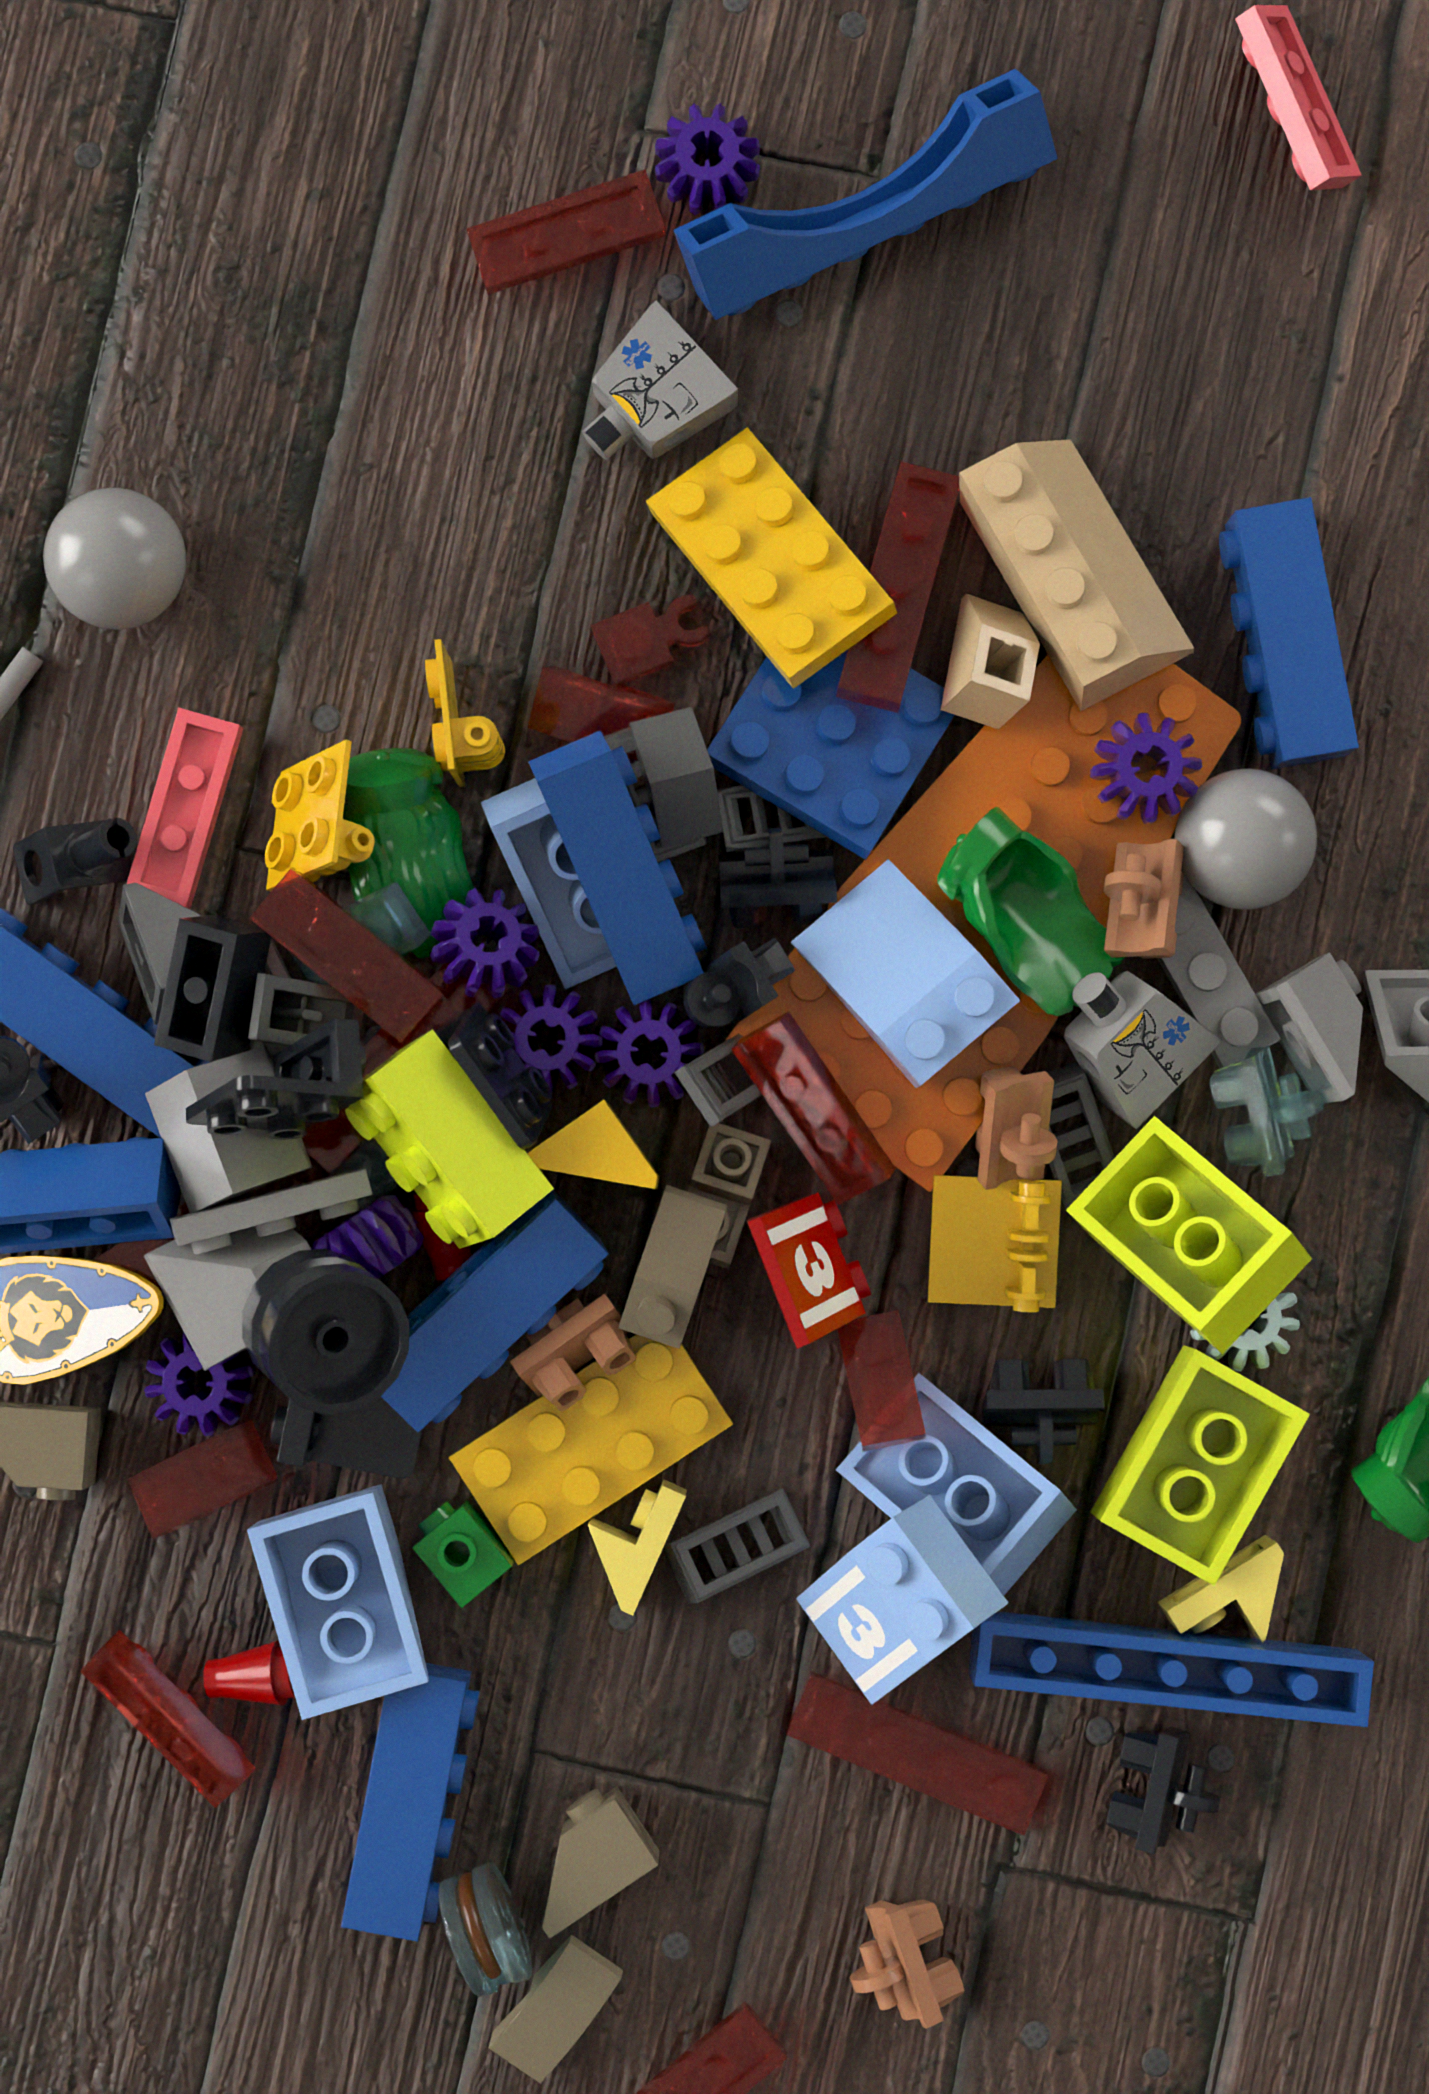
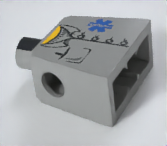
(657, 389)
(1133, 1043)

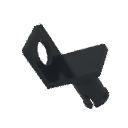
(75, 857)

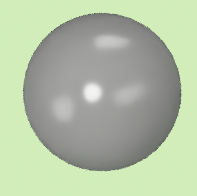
(114, 558)
(1246, 839)

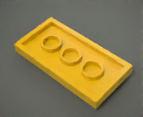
(771, 557)
(560, 1468)

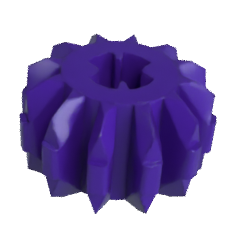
(707, 137)
(1133, 747)
(498, 924)
(555, 1019)
(654, 1032)
(376, 1236)
(202, 1405)

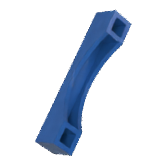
(984, 141)

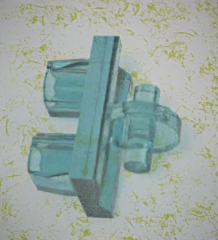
(1267, 1137)

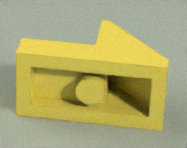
(632, 1559)
(1246, 1581)

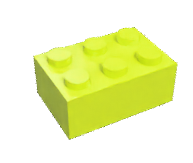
(446, 1143)
(1189, 1234)
(1199, 1464)

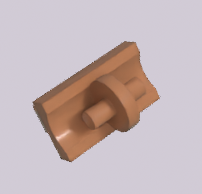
(1144, 899)
(1015, 1126)
(567, 1344)
(896, 1965)

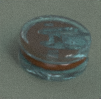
(484, 1929)

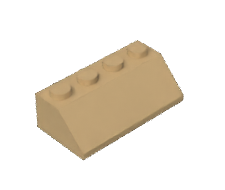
(1071, 568)

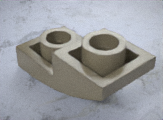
(729, 1175)
(556, 2010)

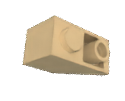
(990, 663)

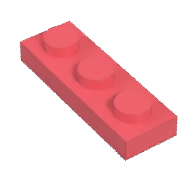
(1297, 97)
(185, 805)

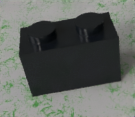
(211, 987)

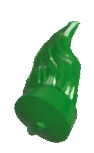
(412, 830)
(1027, 910)
(1398, 1472)

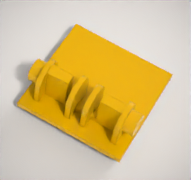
(463, 742)
(310, 820)
(994, 1242)

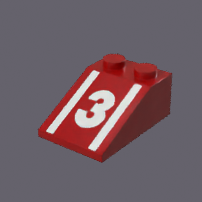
(808, 1267)

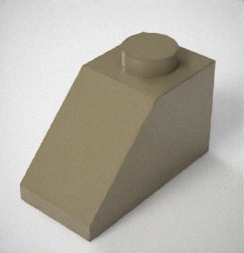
(672, 1266)
(50, 1447)
(597, 1857)

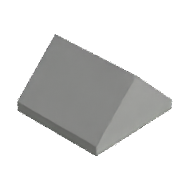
(218, 1166)

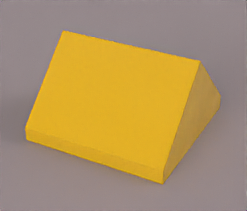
(596, 1148)

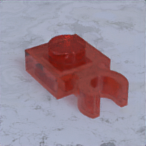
(638, 642)

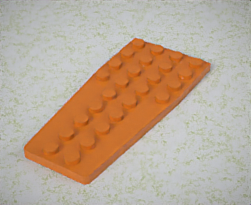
(1042, 781)

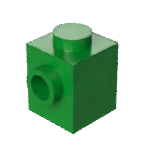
(462, 1551)

